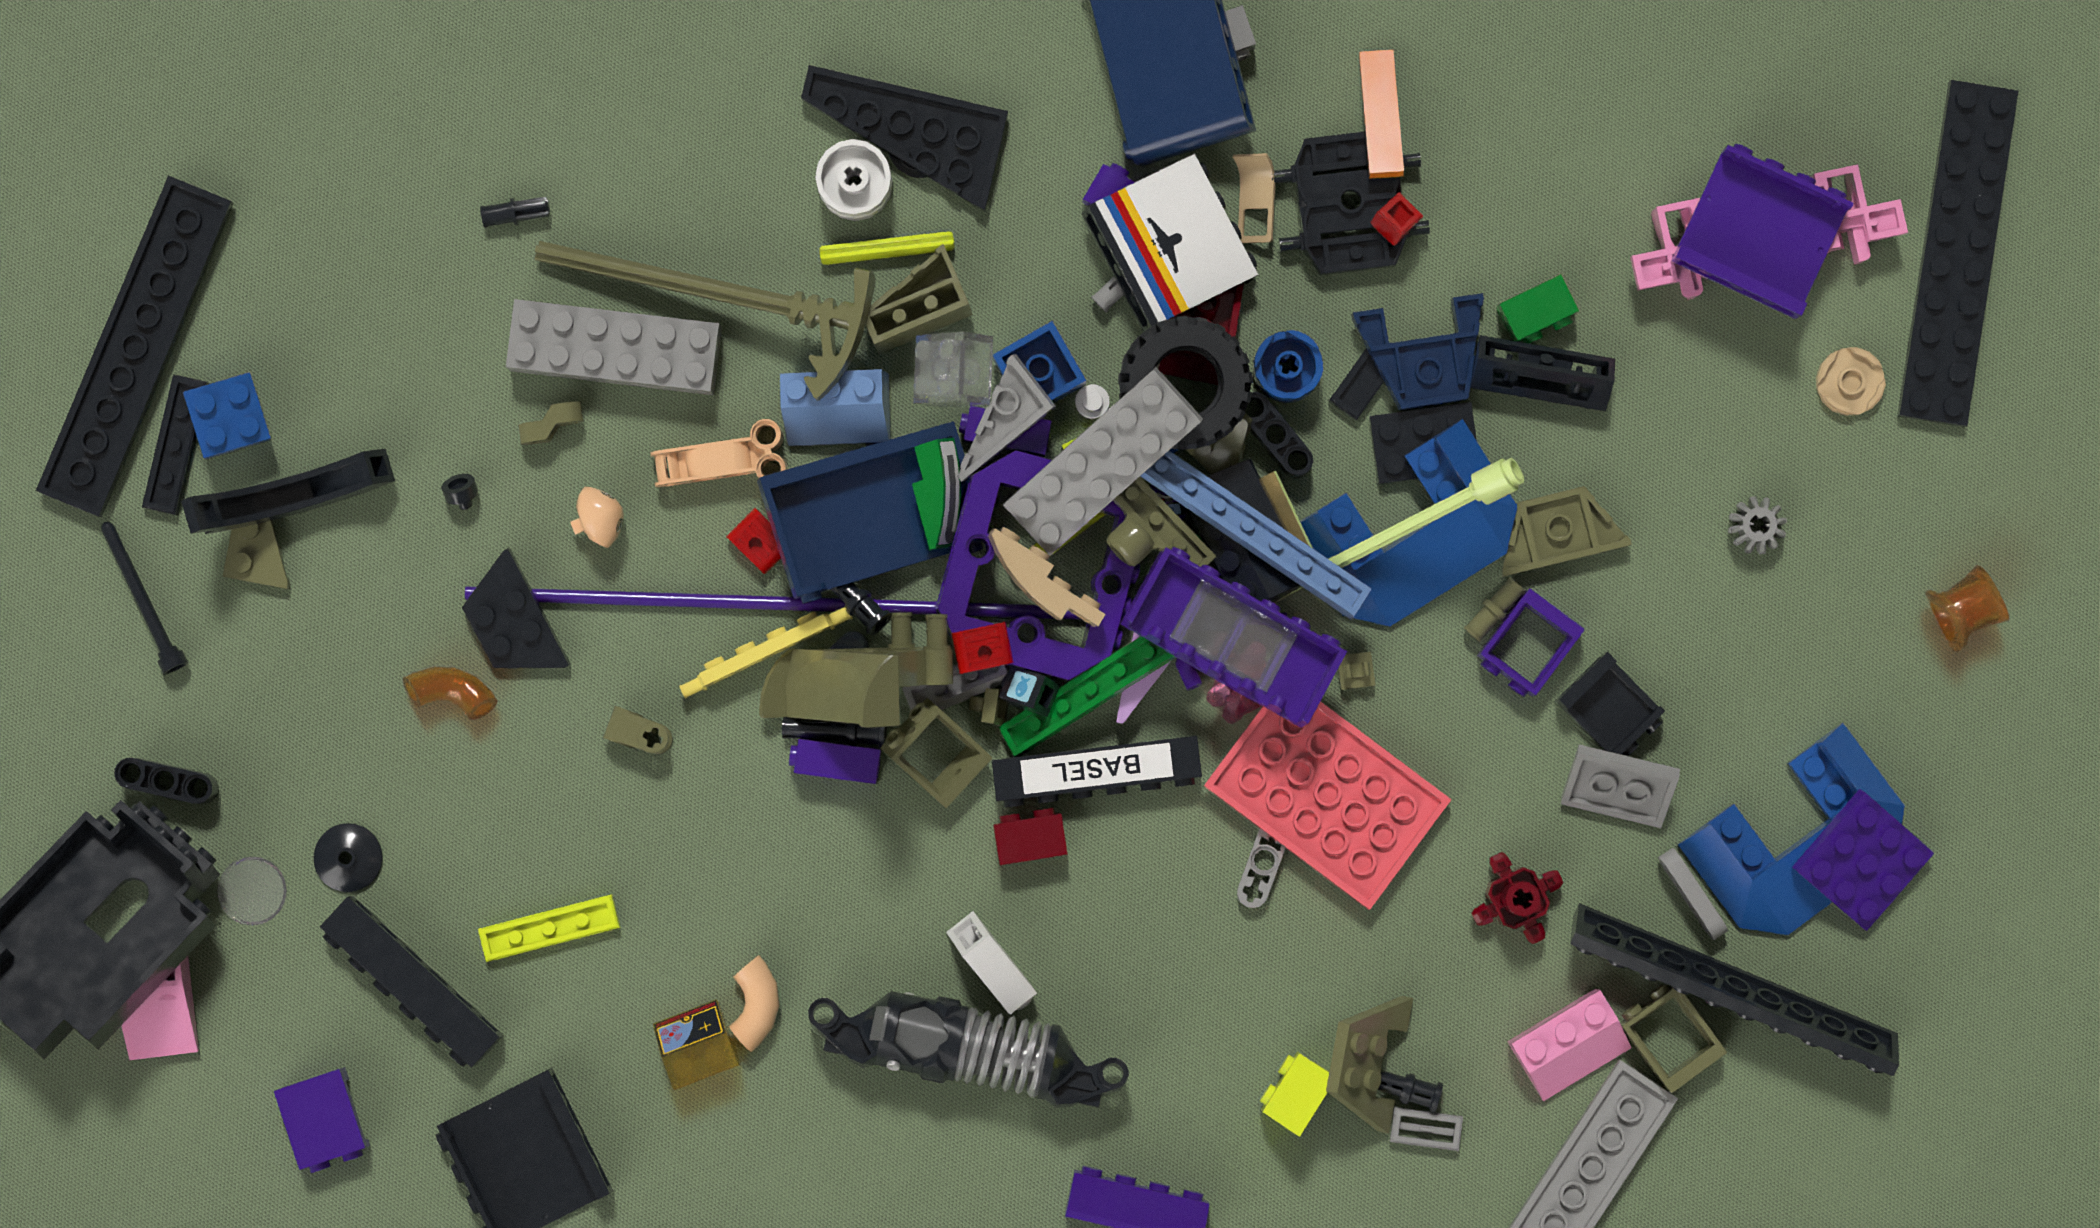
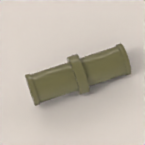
(1494, 609)

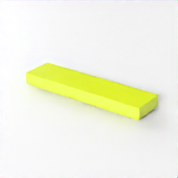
(549, 928)

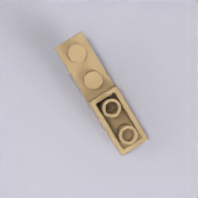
(1030, 573)

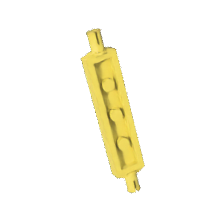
(750, 654)

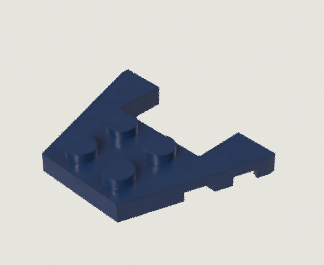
(1425, 368)

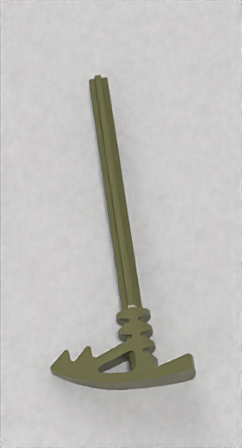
(795, 307)

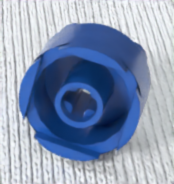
(1268, 371)

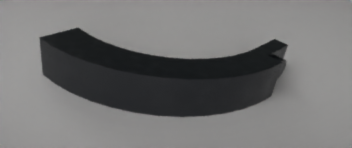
(288, 495)

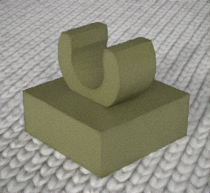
(1356, 671)
(992, 707)

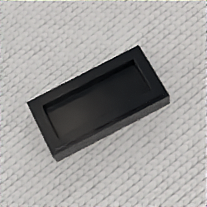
(1358, 387)

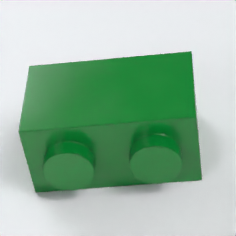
(1537, 310)

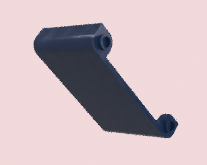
(1172, 75)
(853, 514)

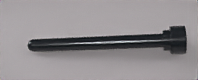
(170, 657)

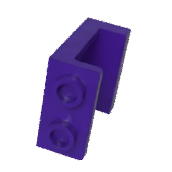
(321, 1120)

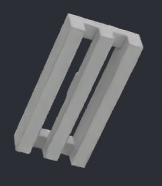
(1396, 1125)

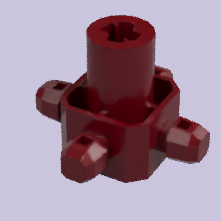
(1501, 894)

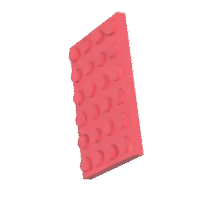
(1329, 798)

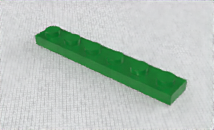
(1085, 694)

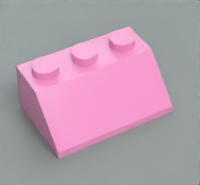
(1570, 1044)

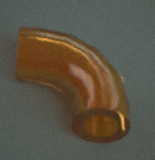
(453, 686)

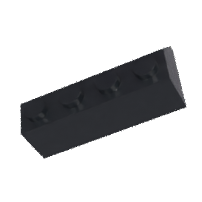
(1233, 559)

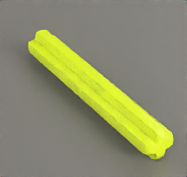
(885, 248)

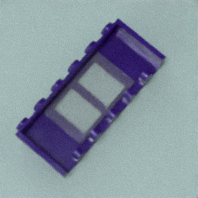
(1234, 636)

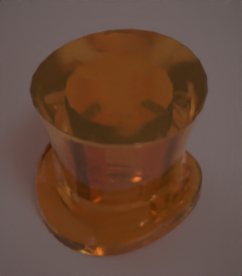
(1968, 607)

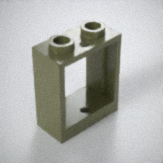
(957, 773)
(1694, 1064)

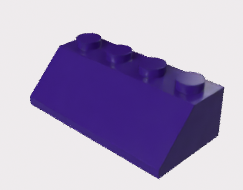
(1131, 1205)

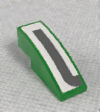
(939, 491)

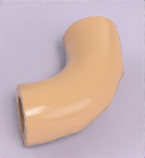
(760, 1004)

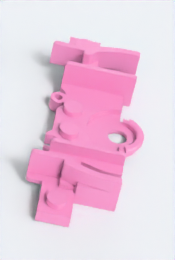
(1860, 222)

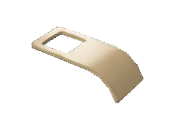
(1256, 191)

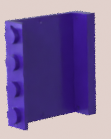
(1761, 230)

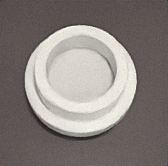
(1092, 401)

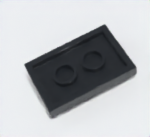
(1404, 431)

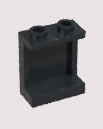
(1610, 706)

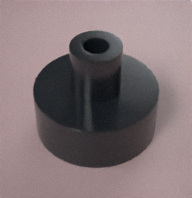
(460, 490)

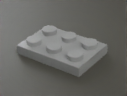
(1620, 786)

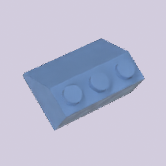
(848, 414)

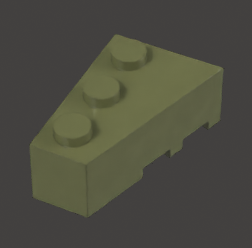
(918, 304)

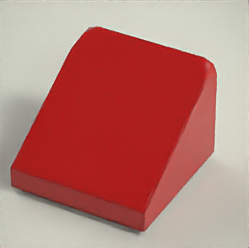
(1396, 219)

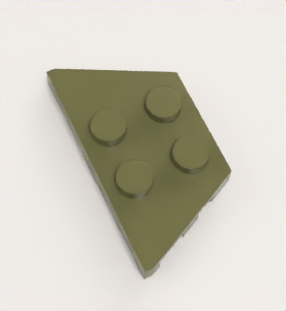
(1560, 530)

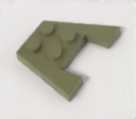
(1359, 1059)

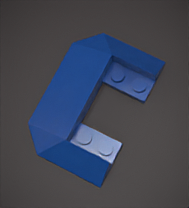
(1432, 557)
(1739, 868)

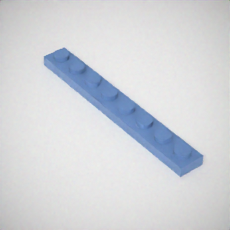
(1257, 534)

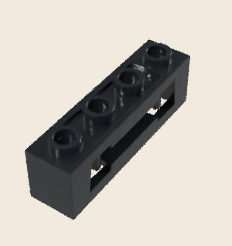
(1543, 373)

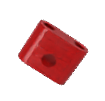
(756, 541)
(982, 647)

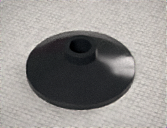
(365, 861)

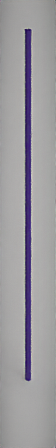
(771, 603)

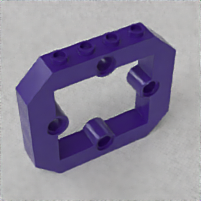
(1041, 654)

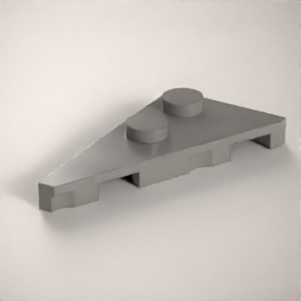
(1014, 409)

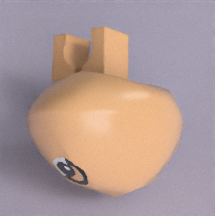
(598, 516)

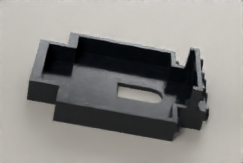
(57, 968)

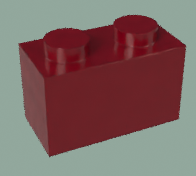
(1030, 838)

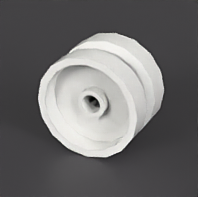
(848, 160)

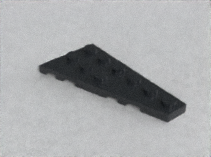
(932, 133)

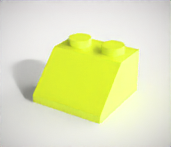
(1296, 1093)

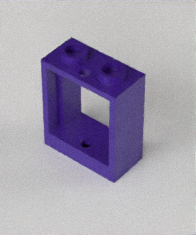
(1553, 617)

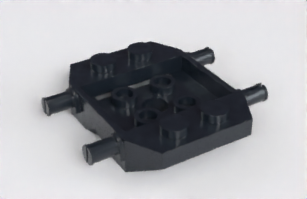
(1322, 207)

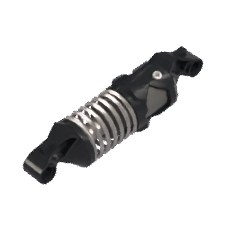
(951, 1041)

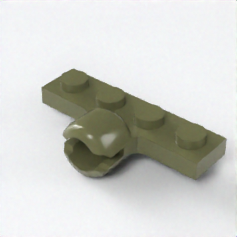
(1152, 526)

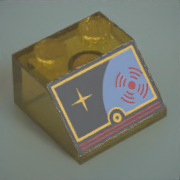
(696, 1044)

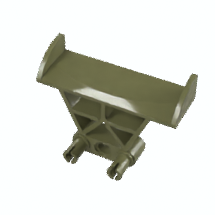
(858, 682)

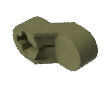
(544, 430)

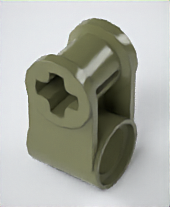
(633, 731)

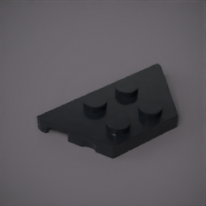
(511, 620)

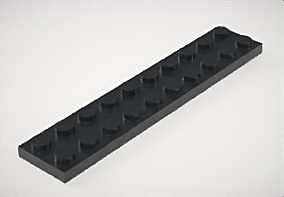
(1957, 253)
(134, 346)
(1735, 989)

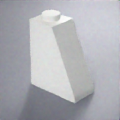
(991, 963)

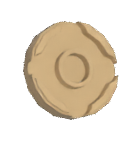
(1850, 381)

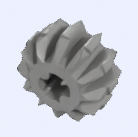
(1757, 538)

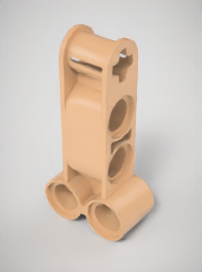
(718, 458)

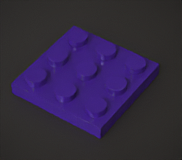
(1863, 859)

